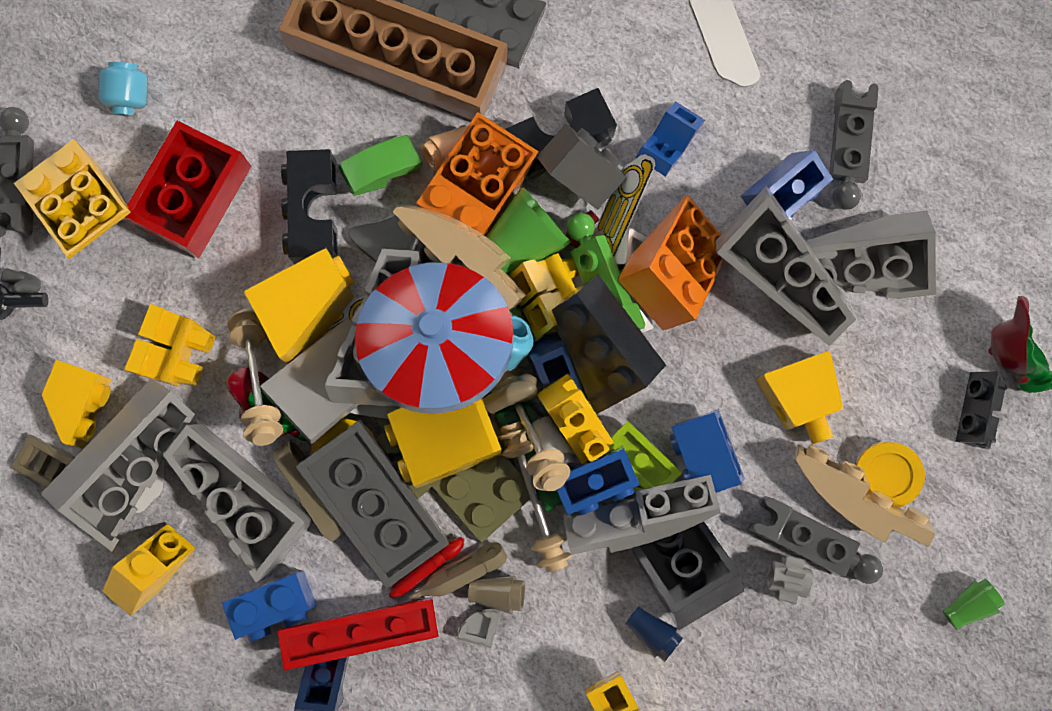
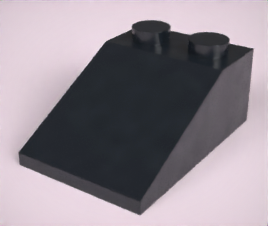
(689, 573)

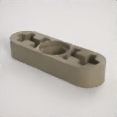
(286, 458)

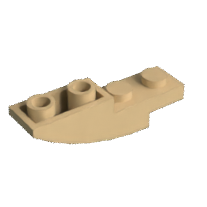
(453, 240)
(846, 491)

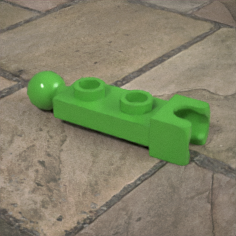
(596, 258)

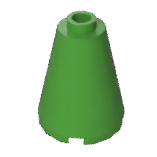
(526, 232)

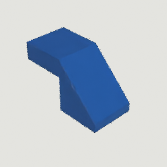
(671, 137)

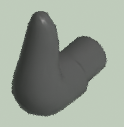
(22, 281)

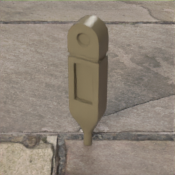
(463, 571)

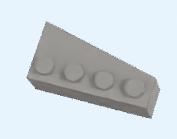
(119, 463)

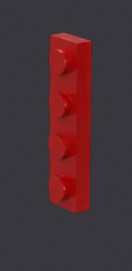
(357, 633)

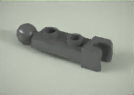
(851, 142)
(15, 162)
(815, 542)

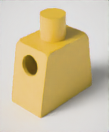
(804, 394)

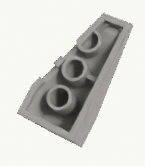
(882, 255)

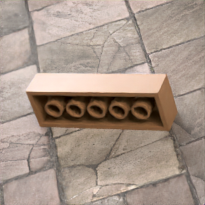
(400, 50)

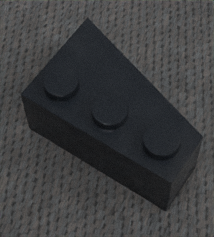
(605, 345)

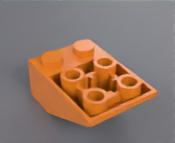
(479, 175)
(674, 266)

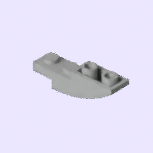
(647, 518)

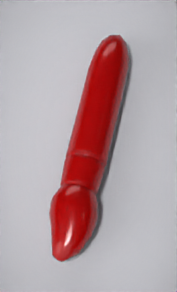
(426, 568)

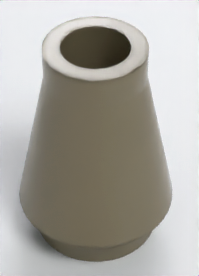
(498, 593)

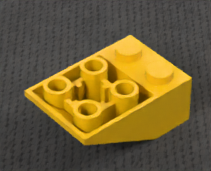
(72, 197)

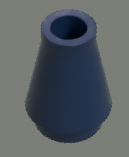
(655, 634)

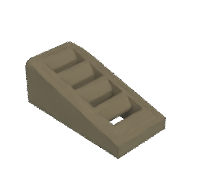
(29, 452)

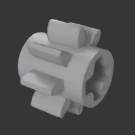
(789, 579)

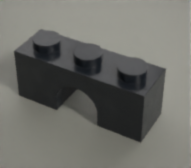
(585, 112)
(308, 177)

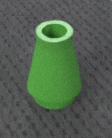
(974, 604)

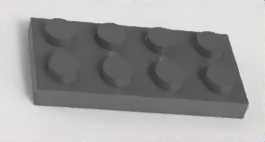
(503, 20)
(372, 503)

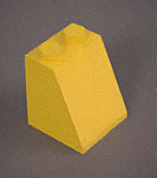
(302, 302)
(441, 442)

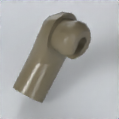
(514, 393)

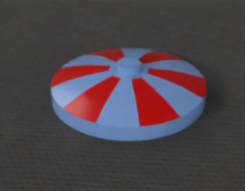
(434, 337)

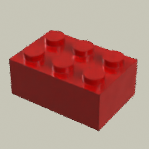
(187, 189)

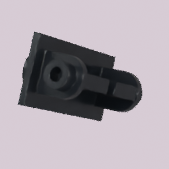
(982, 397)

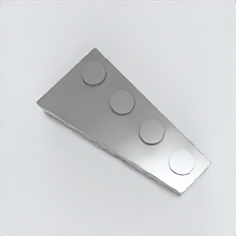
(779, 262)
(348, 380)
(239, 498)

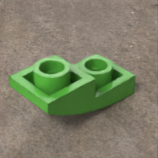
(375, 165)

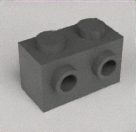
(581, 166)

